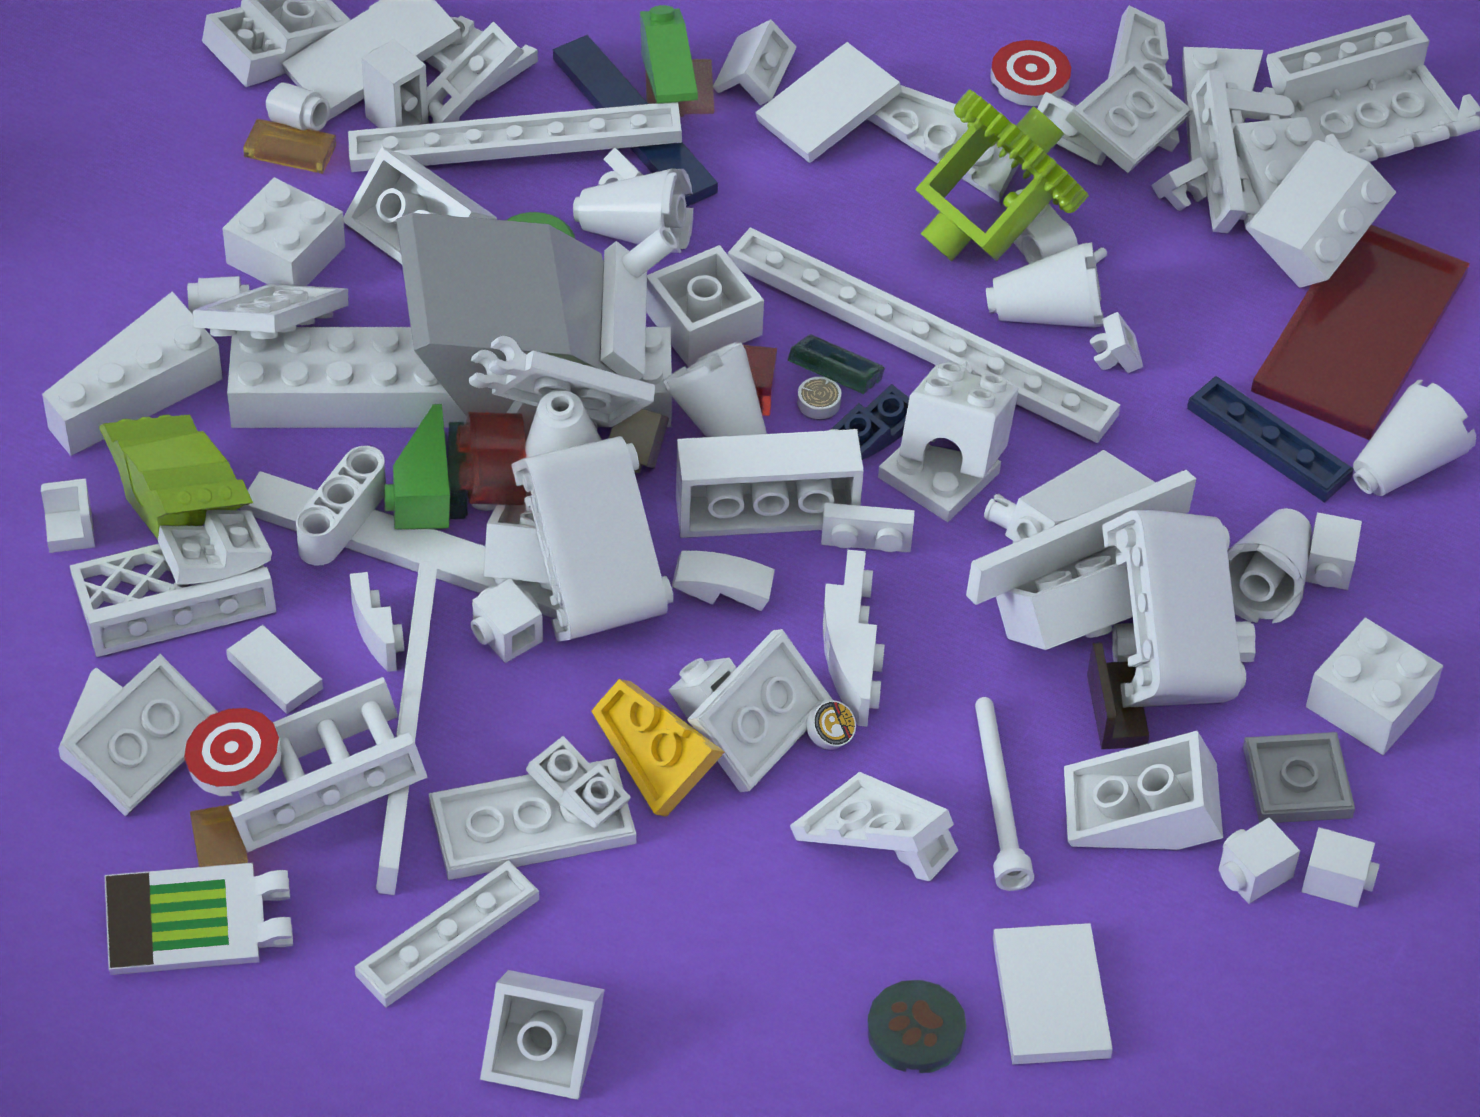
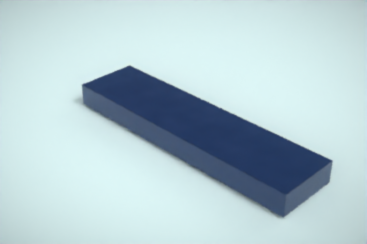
(1270, 439)

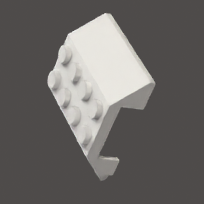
(1371, 90)

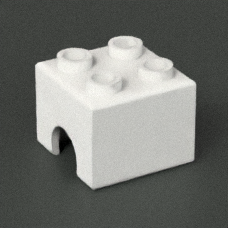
(964, 409)

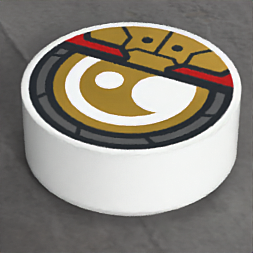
(831, 725)

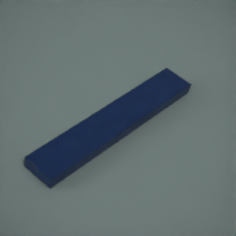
(608, 88)

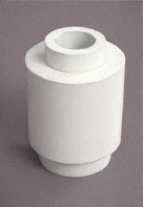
(297, 107)
(213, 290)

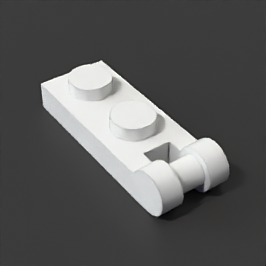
(471, 74)

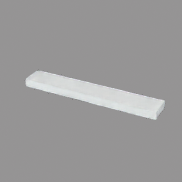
(1070, 539)

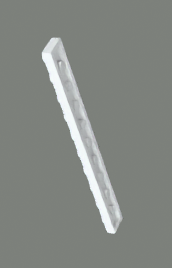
(921, 332)

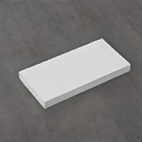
(335, 62)
(518, 823)

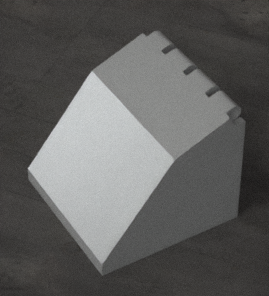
(494, 280)

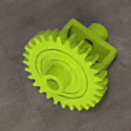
(1028, 146)

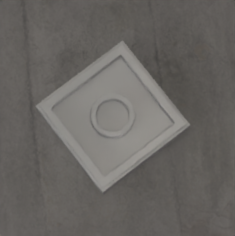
(1298, 777)

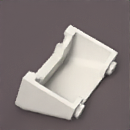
(594, 537)
(1178, 608)

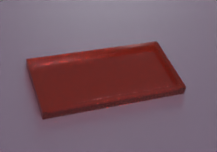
(1361, 332)

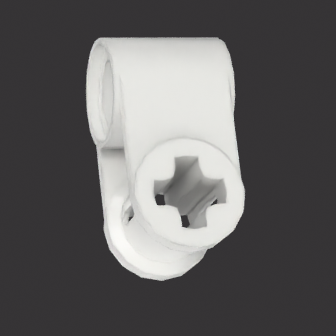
(1045, 235)

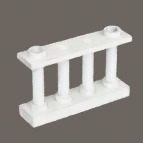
(338, 786)

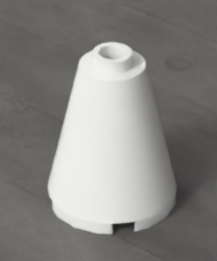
(638, 207)
(1051, 291)
(719, 393)
(559, 424)
(1413, 440)
(1271, 567)

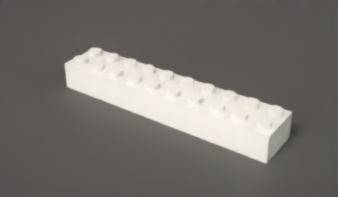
(363, 379)

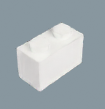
(394, 87)

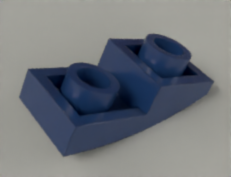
(879, 422)

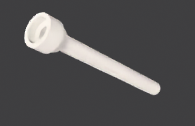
(1012, 867)

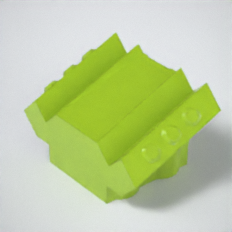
(172, 471)

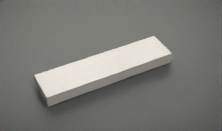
(446, 933)

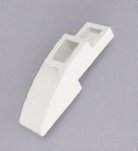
(851, 641)

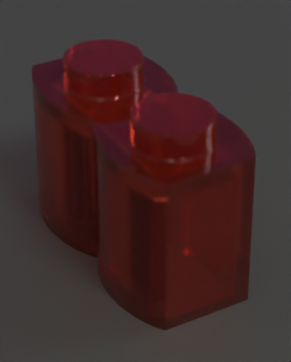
(490, 448)

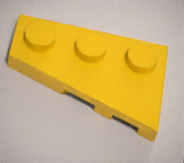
(654, 745)

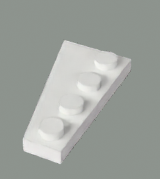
(933, 129)

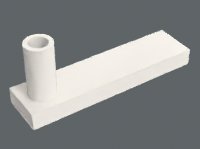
(625, 301)

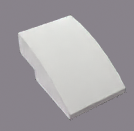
(267, 32)

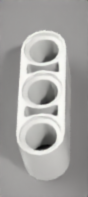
(340, 505)

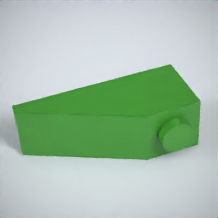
(667, 55)
(421, 478)

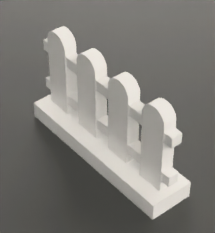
(1217, 112)

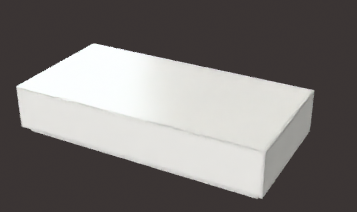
(274, 669)

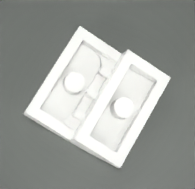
(219, 550)

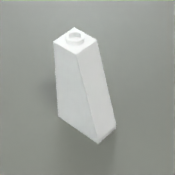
(1074, 493)

